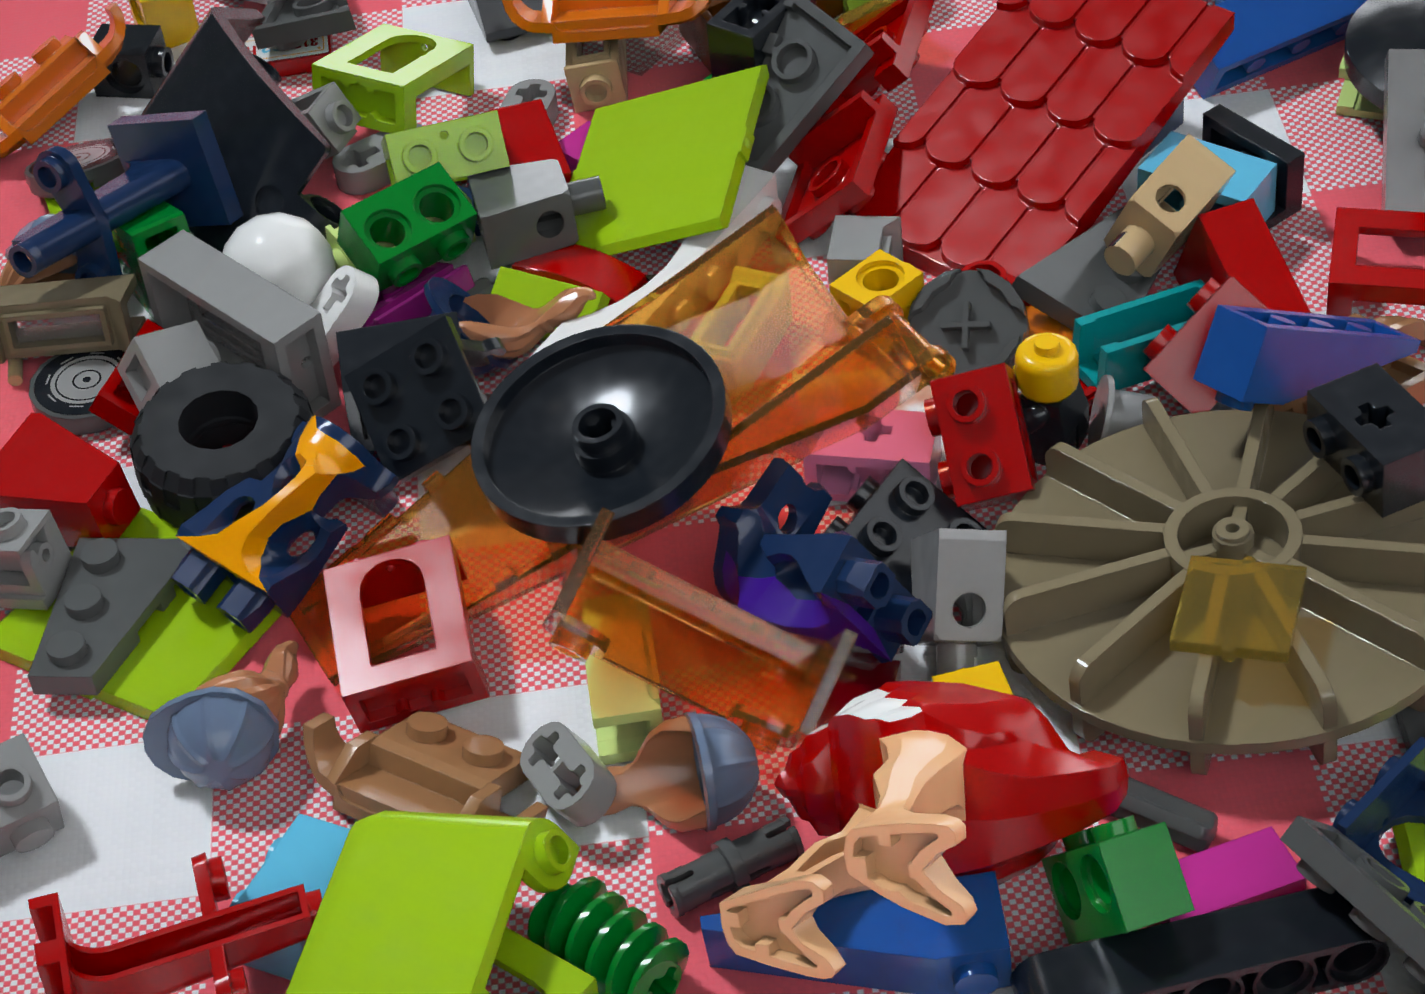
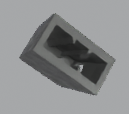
(530, 209)

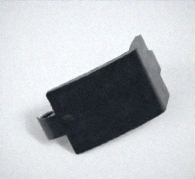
(259, 130)

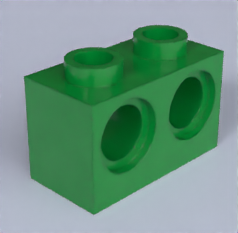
(400, 218)
(1116, 880)

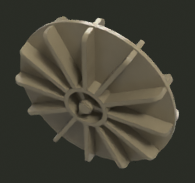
(1105, 561)

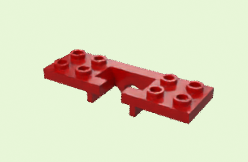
(848, 142)

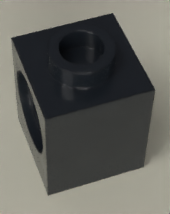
(139, 65)

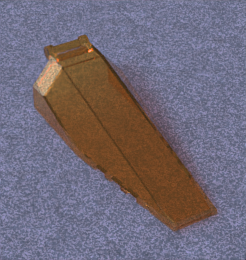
(794, 383)

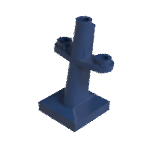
(163, 160)

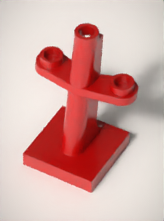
(179, 953)

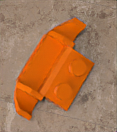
(603, 19)
(56, 82)

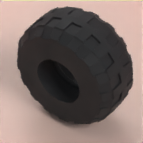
(190, 420)

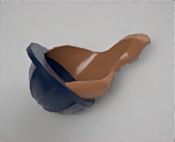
(496, 316)

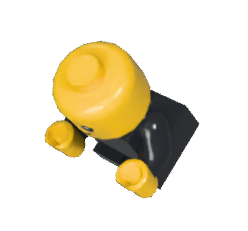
(1051, 392)

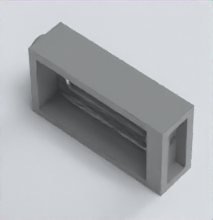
(240, 315)

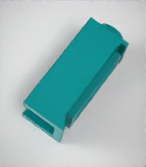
(1115, 337)

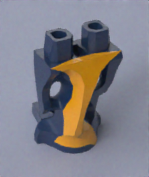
(293, 499)

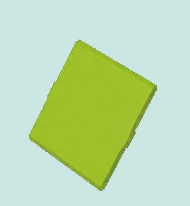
(669, 161)
(175, 647)

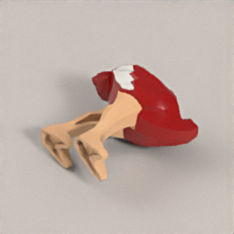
(912, 795)

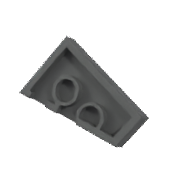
(295, 21)
(808, 69)
(1079, 280)
(100, 609)
(1375, 892)

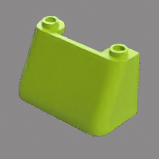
(426, 901)

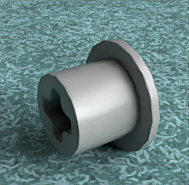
(1114, 410)

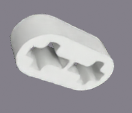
(345, 303)

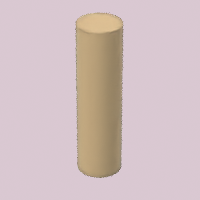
(15, 371)

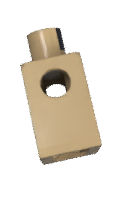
(1151, 229)

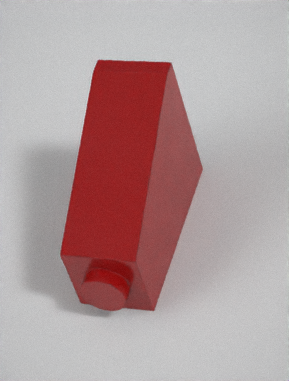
(1240, 245)
(71, 478)

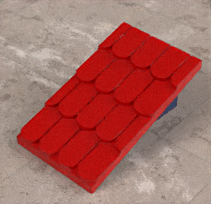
(1041, 126)

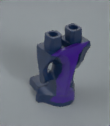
(809, 579)

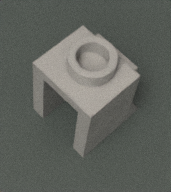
(330, 115)
(858, 238)

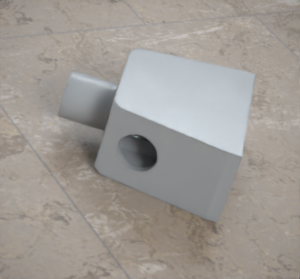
(965, 571)

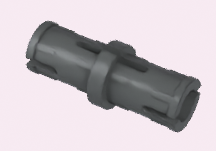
(730, 866)

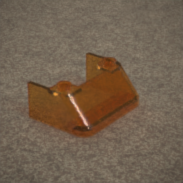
(692, 643)

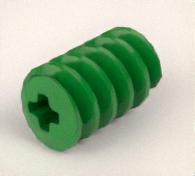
(608, 939)

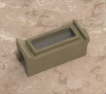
(67, 317)

